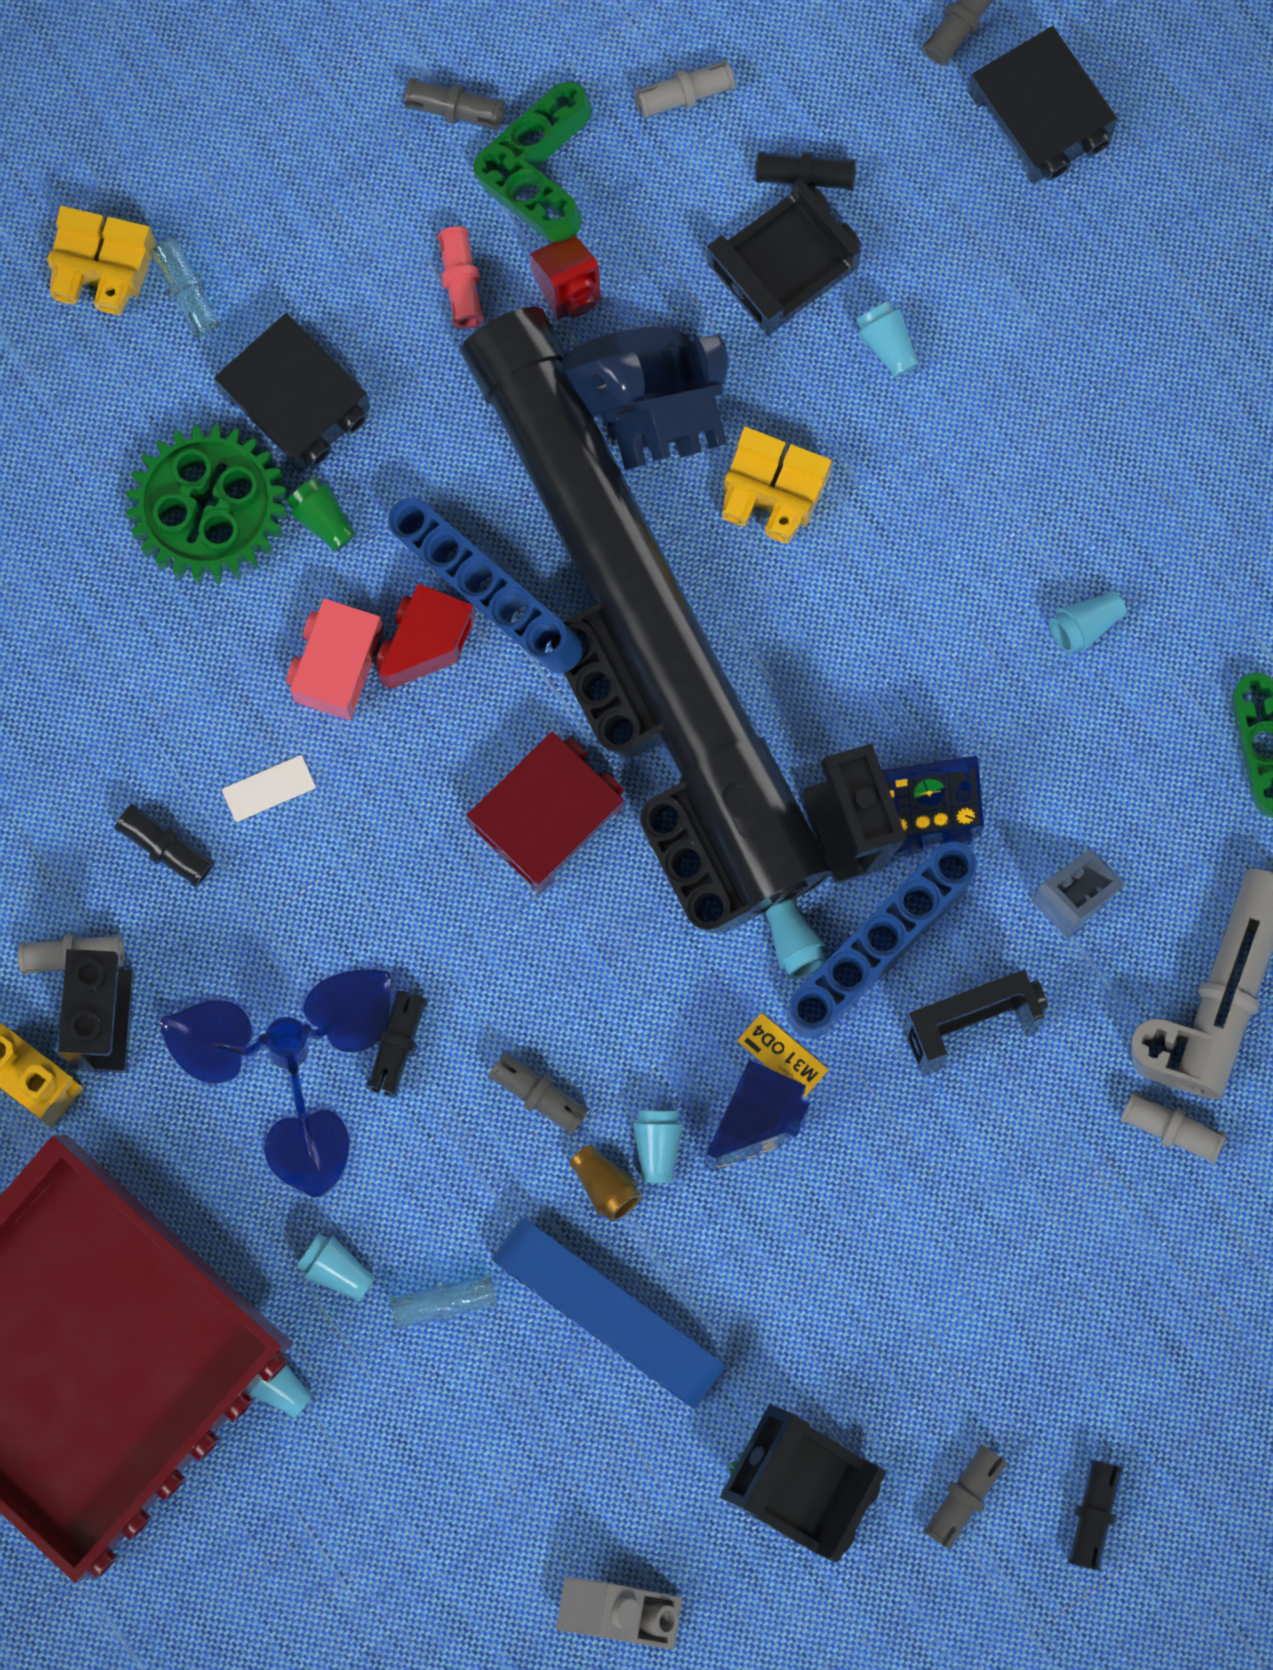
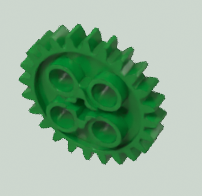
(248, 517)

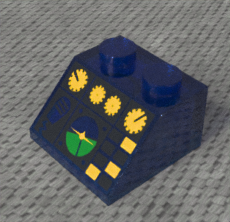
(937, 802)
(758, 1117)

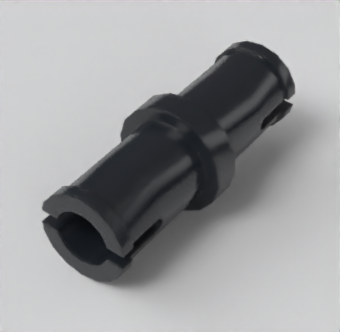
(810, 169)
(164, 845)
(396, 1044)
(1095, 1515)

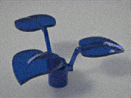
(214, 1037)

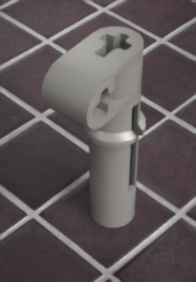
(1212, 1049)

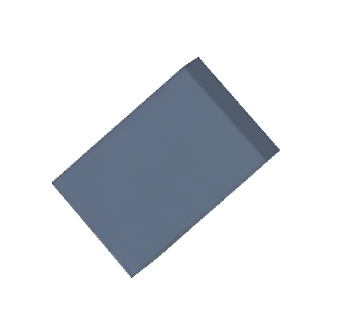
(1077, 892)

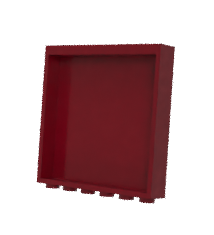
(109, 1359)

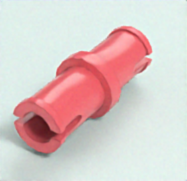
(460, 277)

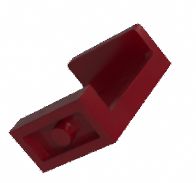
(546, 809)

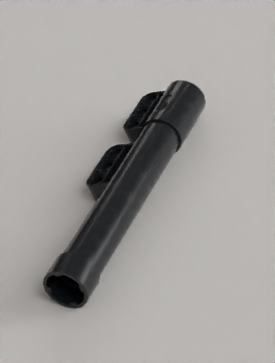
(648, 644)

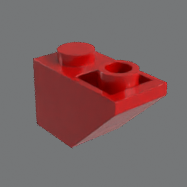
(567, 277)
(428, 636)

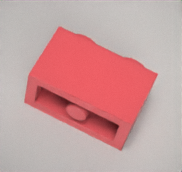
(335, 658)

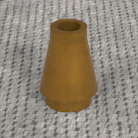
(606, 1185)

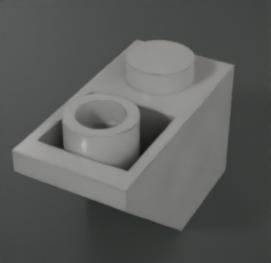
(619, 1613)

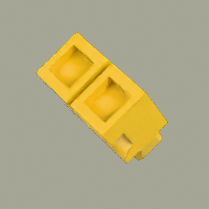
(100, 255)
(752, 480)
(34, 1079)

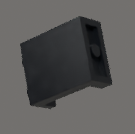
(1045, 104)
(786, 257)
(294, 393)
(854, 814)
(96, 1012)
(930, 1023)
(803, 1484)

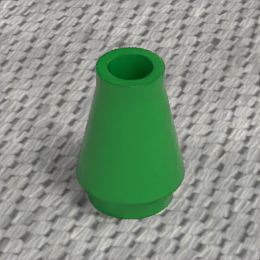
(320, 512)

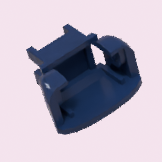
(652, 389)

